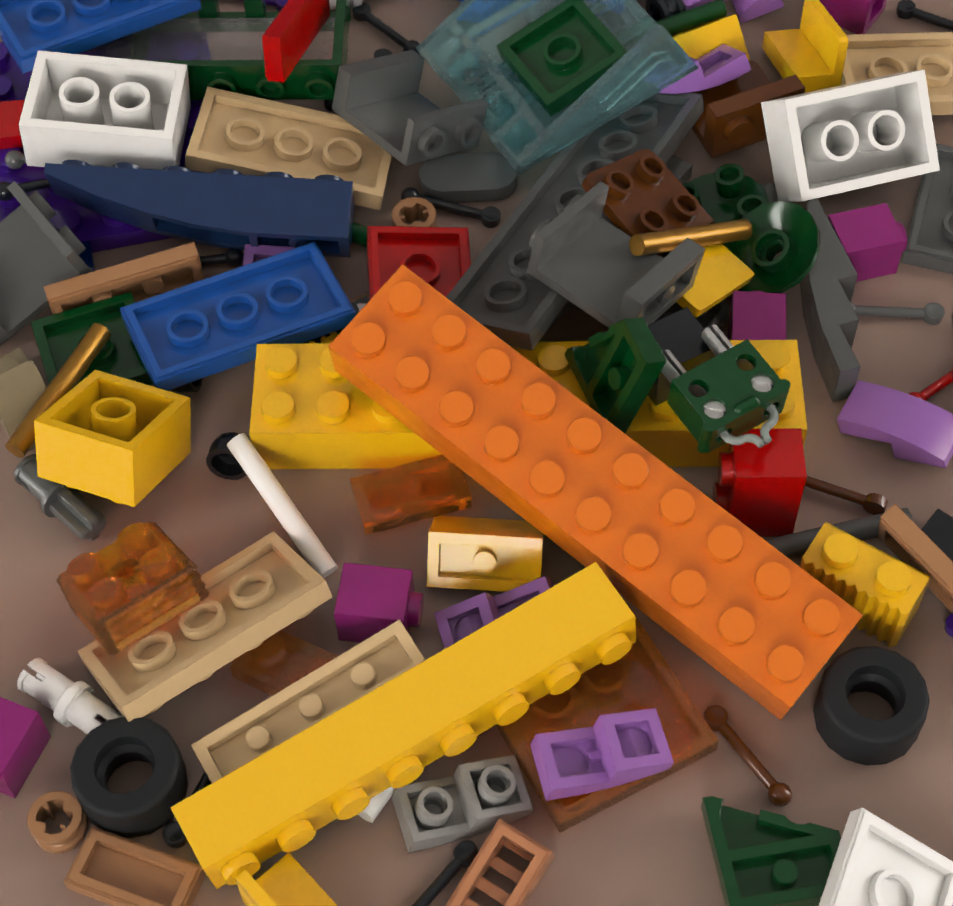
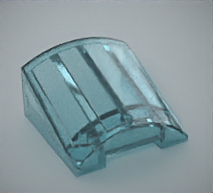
(468, 60)

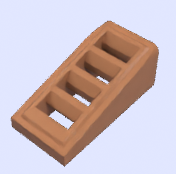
(504, 836)

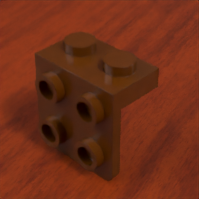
(734, 110)
(646, 196)

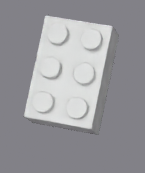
(105, 111)
(850, 136)

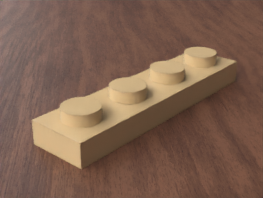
(308, 700)

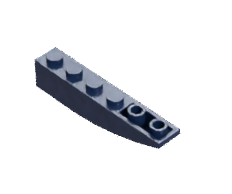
(217, 206)

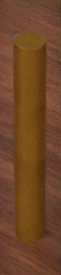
(703, 235)
(61, 384)

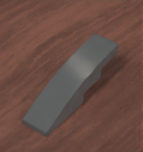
(828, 309)

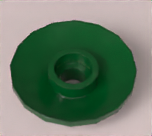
(777, 229)

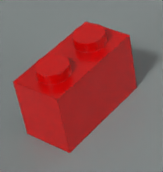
(763, 483)

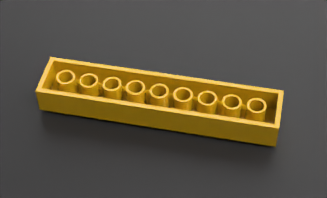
(319, 420)

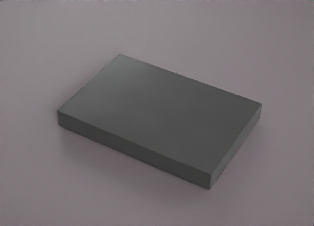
(932, 219)

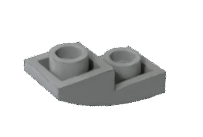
(461, 804)

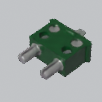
(726, 393)

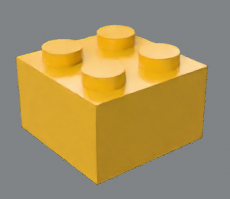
(113, 437)

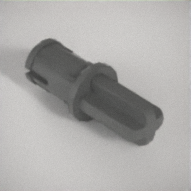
(61, 501)

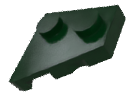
(618, 369)
(767, 856)

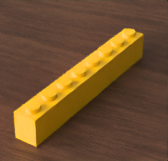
(406, 725)

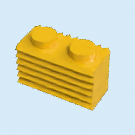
(868, 580)

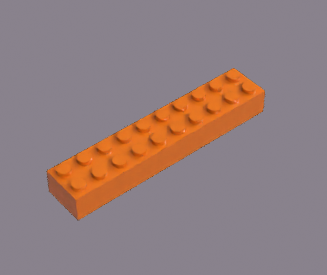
(594, 491)

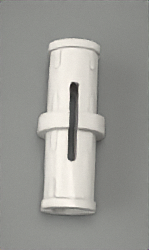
(70, 701)

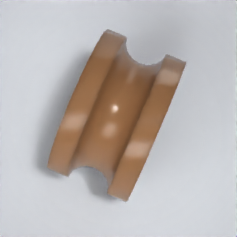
(414, 208)
(45, 807)

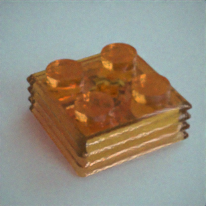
(132, 586)

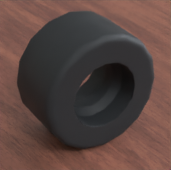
(880, 673)
(109, 748)

